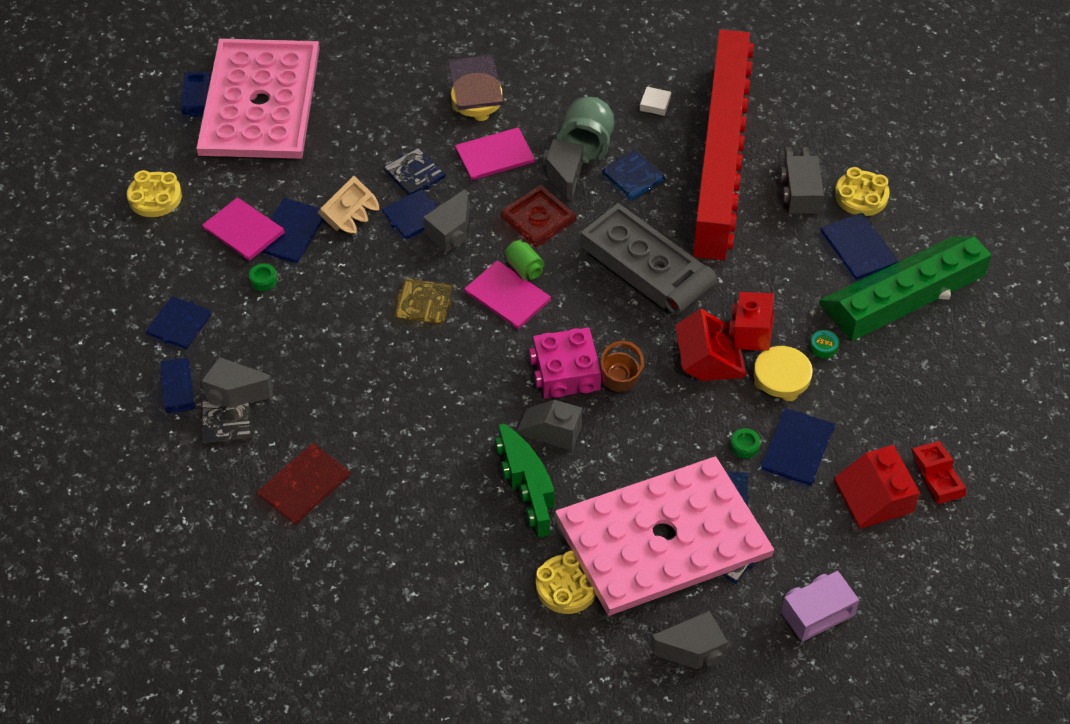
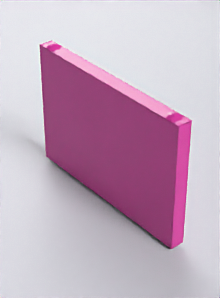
(495, 153)
(243, 229)
(507, 294)

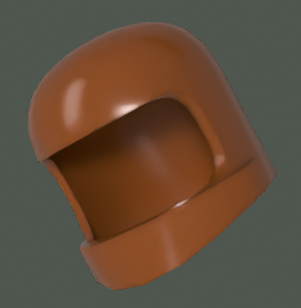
(620, 370)

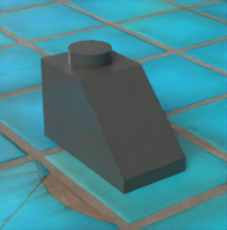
(564, 166)
(448, 222)
(235, 384)
(552, 423)
(692, 642)

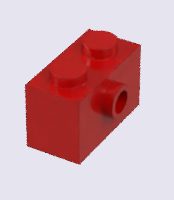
(752, 321)

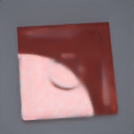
(538, 216)

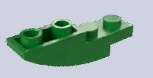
(528, 474)

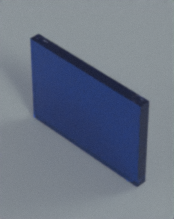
(300, 225)
(859, 246)
(798, 446)

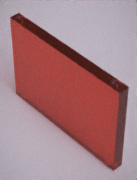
(304, 483)

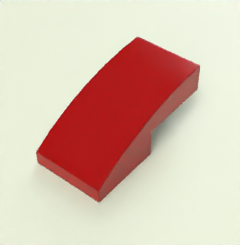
(937, 472)

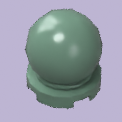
(588, 123)

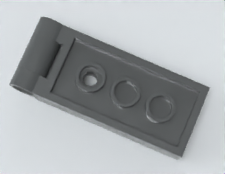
(647, 259)

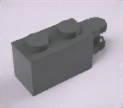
(802, 182)

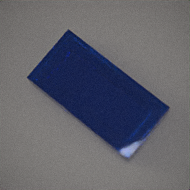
(195, 92)
(177, 384)

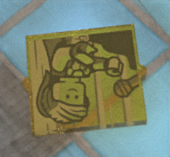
(424, 301)

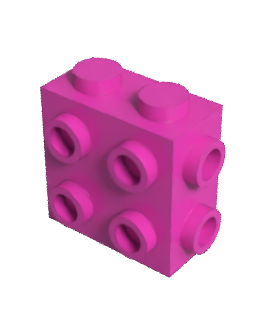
(565, 363)

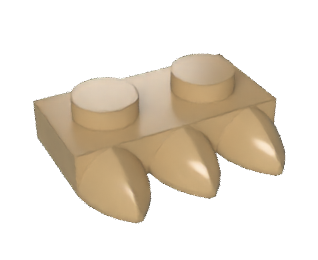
(349, 204)

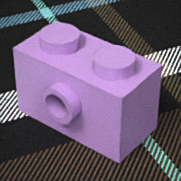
(819, 605)

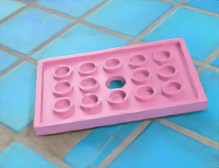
(253, 67)
(632, 565)

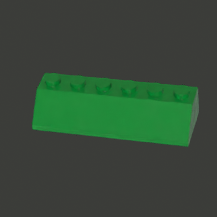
(907, 285)

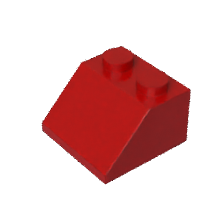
(708, 348)
(877, 487)

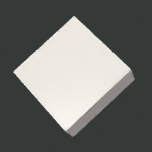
(655, 101)

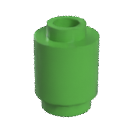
(524, 260)

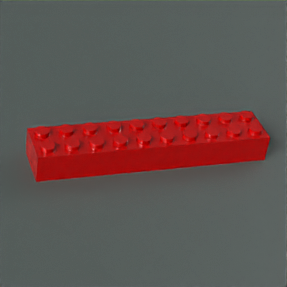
(722, 146)

